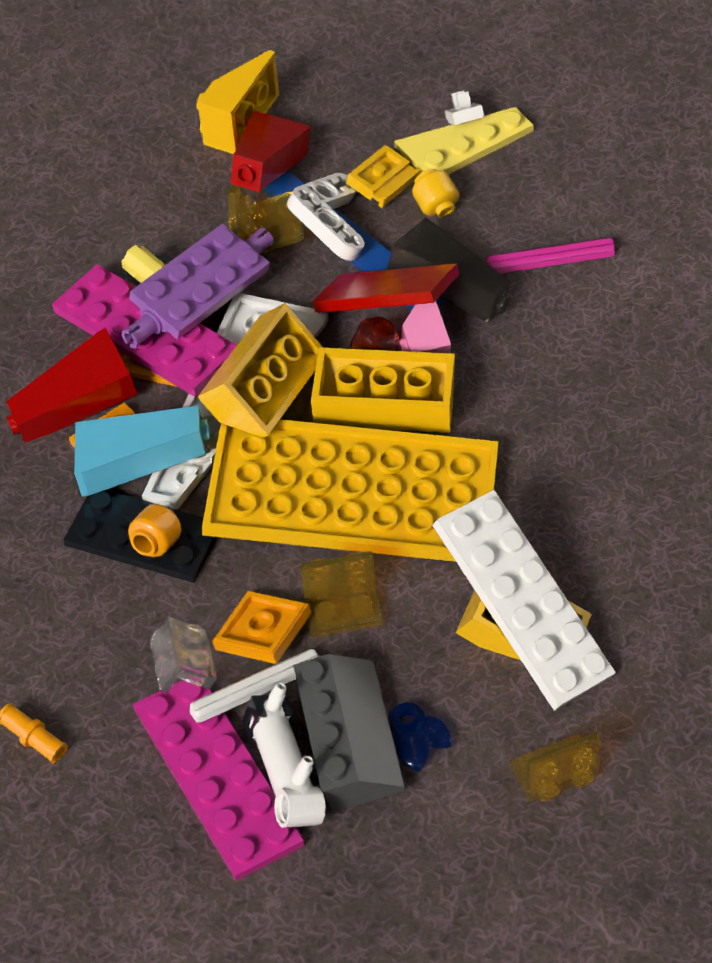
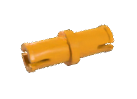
(32, 733)

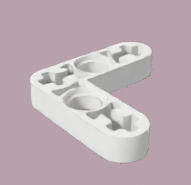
(314, 206)

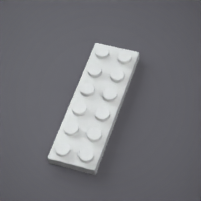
(524, 599)

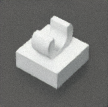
(464, 109)

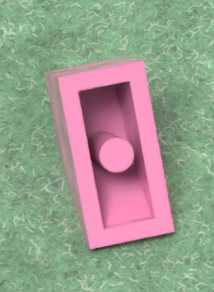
(424, 331)

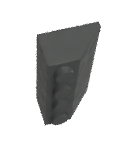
(348, 730)

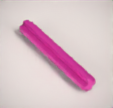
(552, 255)

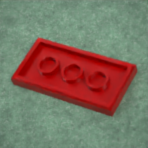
(386, 288)

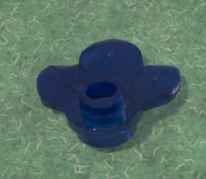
(416, 738)

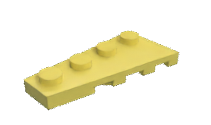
(464, 143)

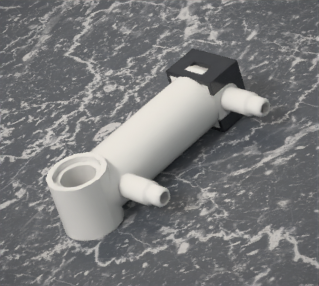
(268, 723)

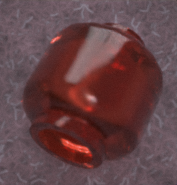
(375, 334)

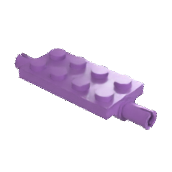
(197, 283)

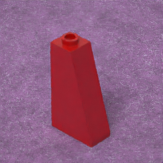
(268, 150)
(72, 389)

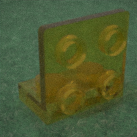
(271, 214)
(341, 594)
(558, 766)

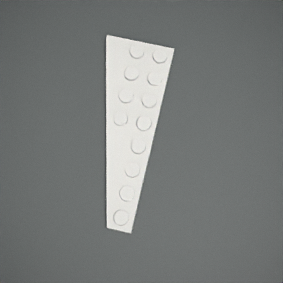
(174, 484)

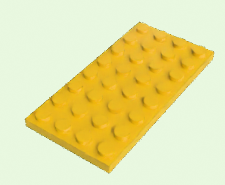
(344, 487)

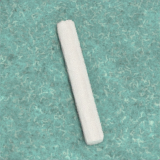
(251, 686)

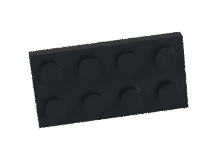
(103, 531)

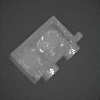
(183, 654)

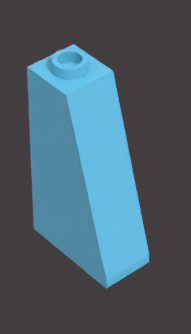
(136, 445)

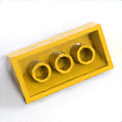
(263, 373)
(384, 389)

